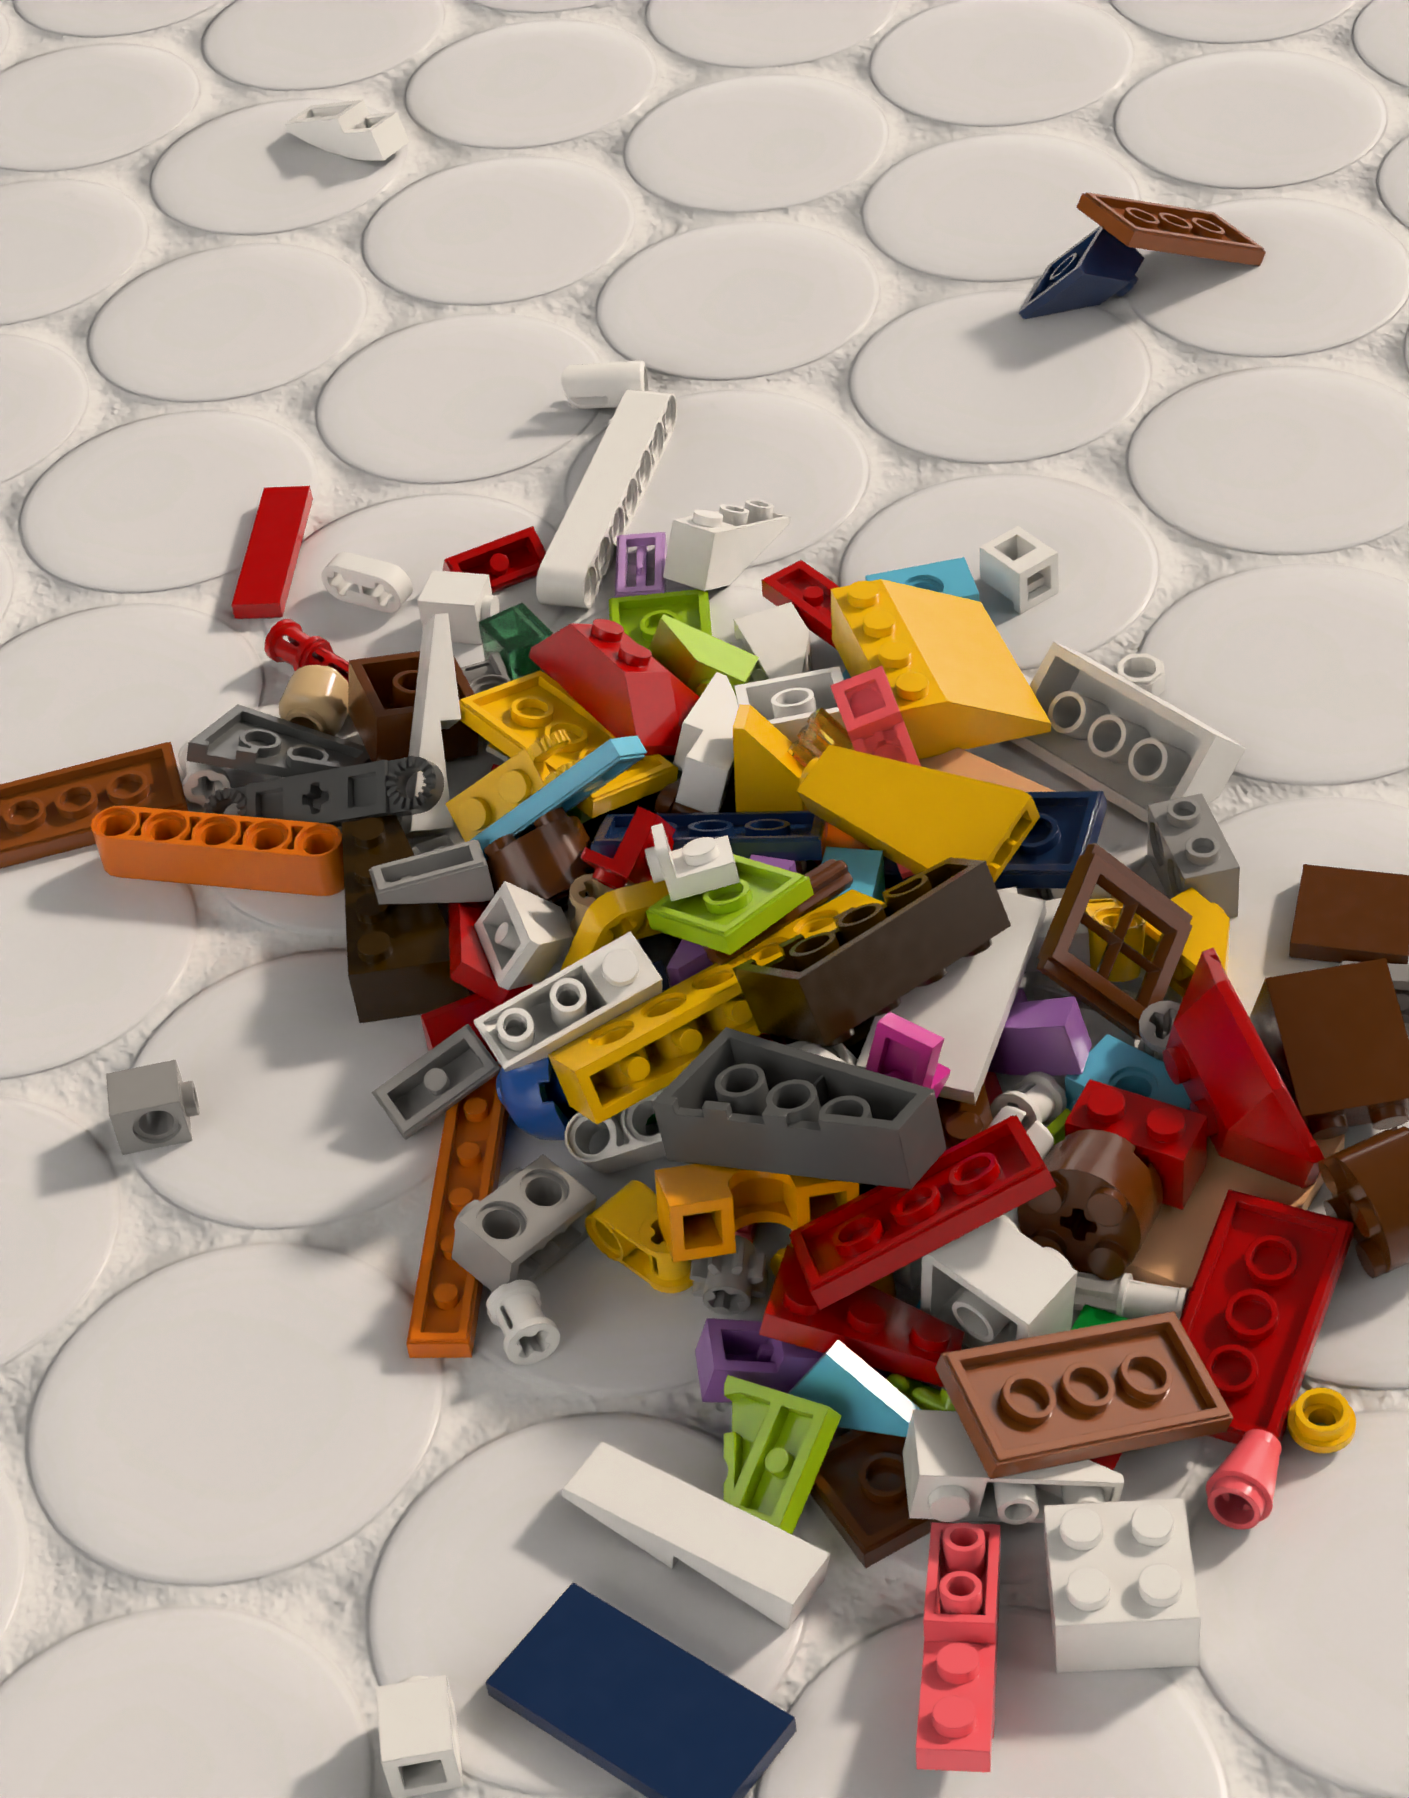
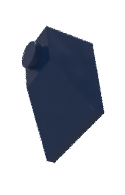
(1084, 276)

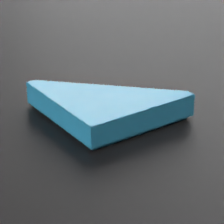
(856, 1393)

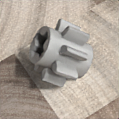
(730, 1278)

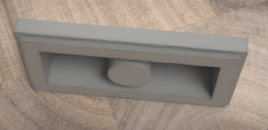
(436, 1081)

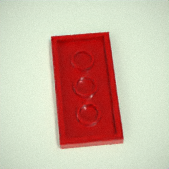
(899, 1225)
(1263, 1305)

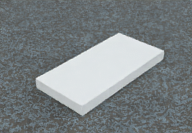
(973, 1000)

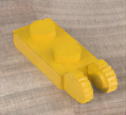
(507, 786)

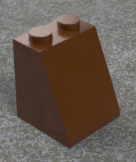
(1338, 1045)

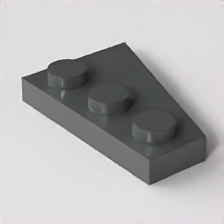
(271, 745)

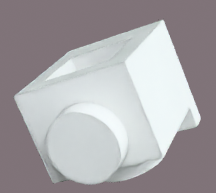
(1020, 568)

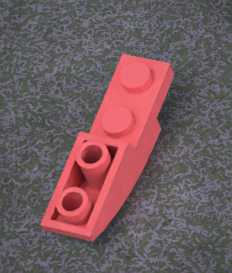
(959, 1648)

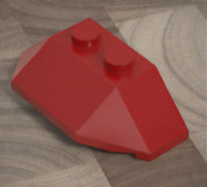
(618, 683)
(1235, 1082)

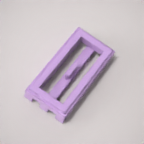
(641, 541)

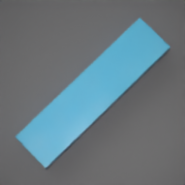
(568, 788)

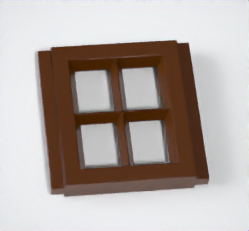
(1138, 897)

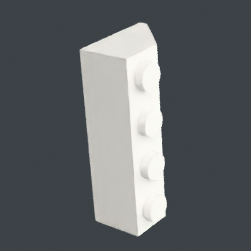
(1124, 737)

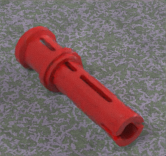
(302, 648)

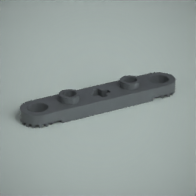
(353, 791)

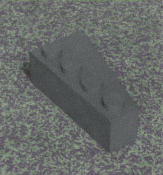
(798, 1115)

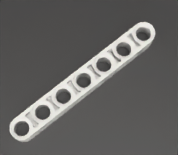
(606, 499)

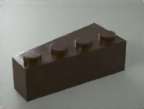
(393, 950)
(875, 954)

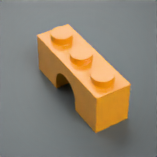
(707, 1204)

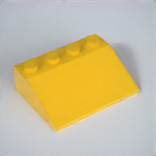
(941, 662)

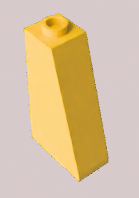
(917, 811)

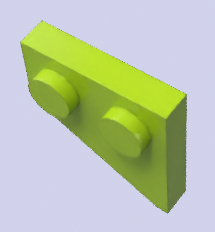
(774, 1451)

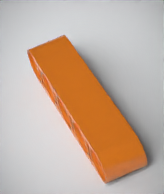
(220, 850)

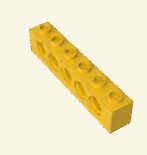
(663, 1035)

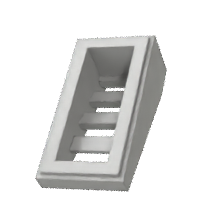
(437, 876)

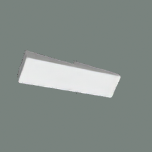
(434, 709)
(683, 1523)

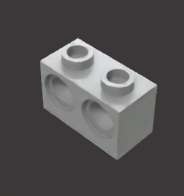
(1192, 852)
(522, 1225)

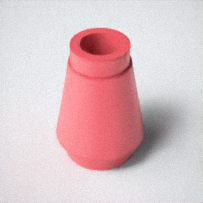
(1245, 1482)

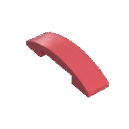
(874, 720)

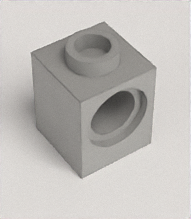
(151, 1106)

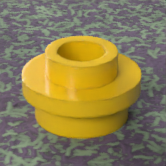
(1326, 1407)

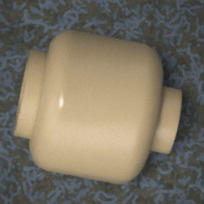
(316, 699)

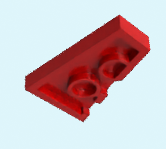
(868, 1322)

